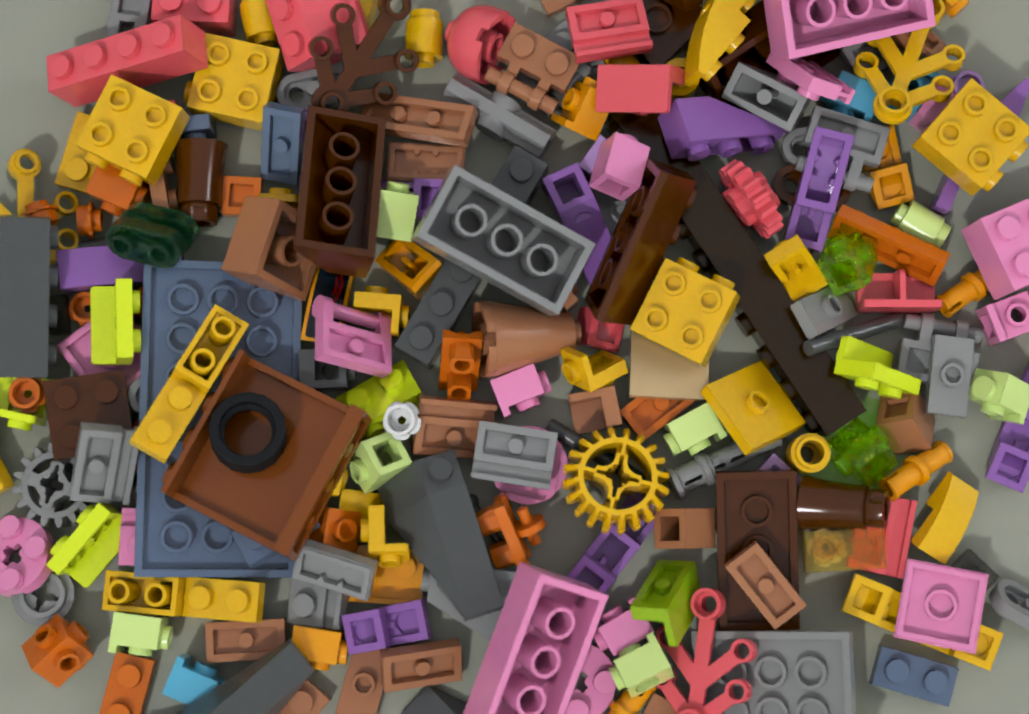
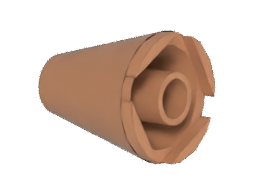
(520, 336)

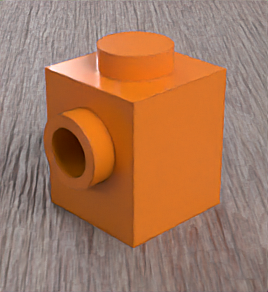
(114, 191)

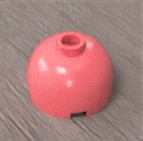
(476, 40)

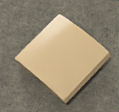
(663, 373)

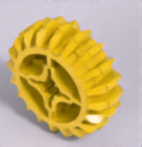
(630, 482)

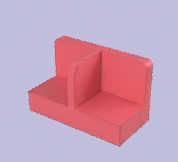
(636, 88)
(895, 294)

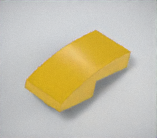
(946, 524)

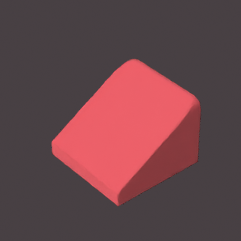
(599, 334)

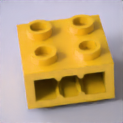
(236, 83)
(132, 131)
(973, 139)
(686, 310)

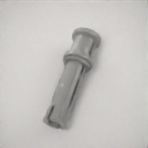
(703, 467)

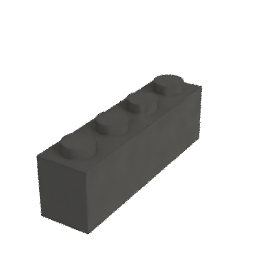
(25, 295)

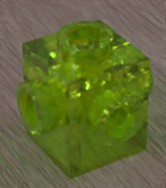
(846, 273)
(862, 452)

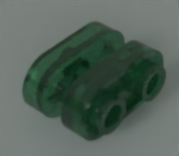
(152, 235)

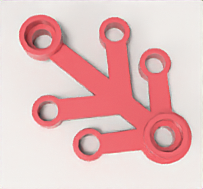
(700, 671)

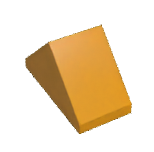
(409, 266)

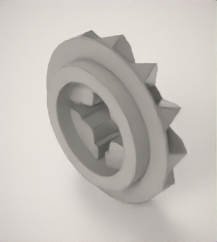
(28, 604)

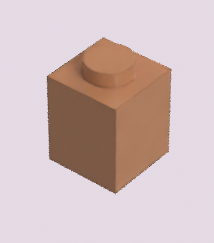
(684, 528)

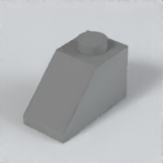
(766, 96)

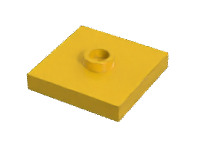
(753, 407)

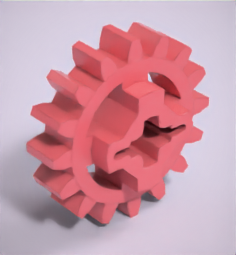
(751, 198)

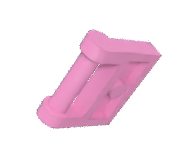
(351, 346)

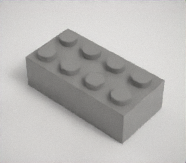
(503, 241)

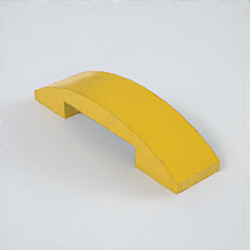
(880, 607)

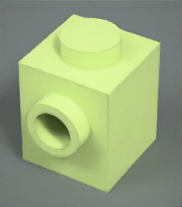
(378, 461)

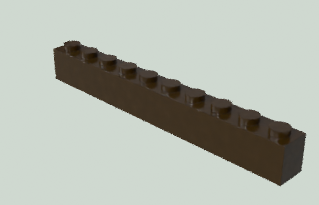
(764, 304)

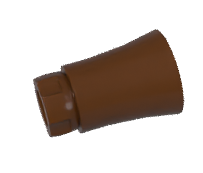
(200, 178)
(840, 505)

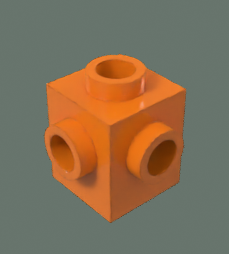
(58, 650)

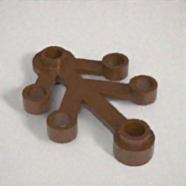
(358, 61)

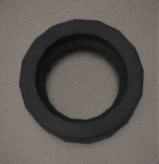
(240, 403)

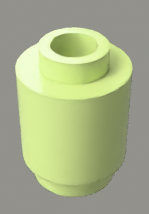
(921, 223)

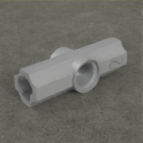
(500, 116)

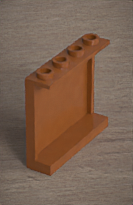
(288, 497)

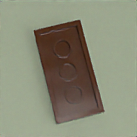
(763, 509)

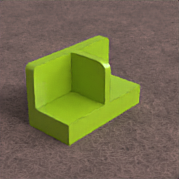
(667, 597)

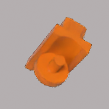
(460, 363)
(502, 517)

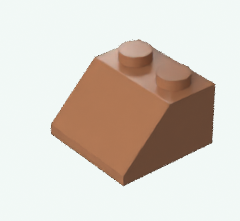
(264, 251)

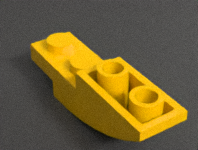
(715, 32)
(189, 384)
(184, 596)

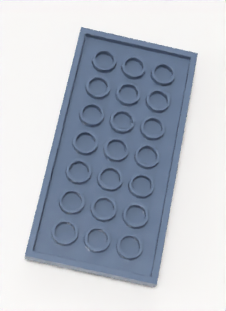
(176, 301)

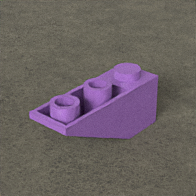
(710, 127)
(578, 210)

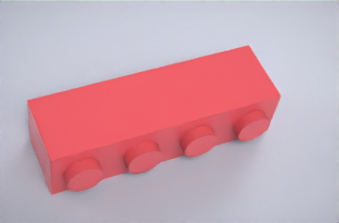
(137, 56)

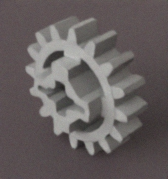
(51, 498)

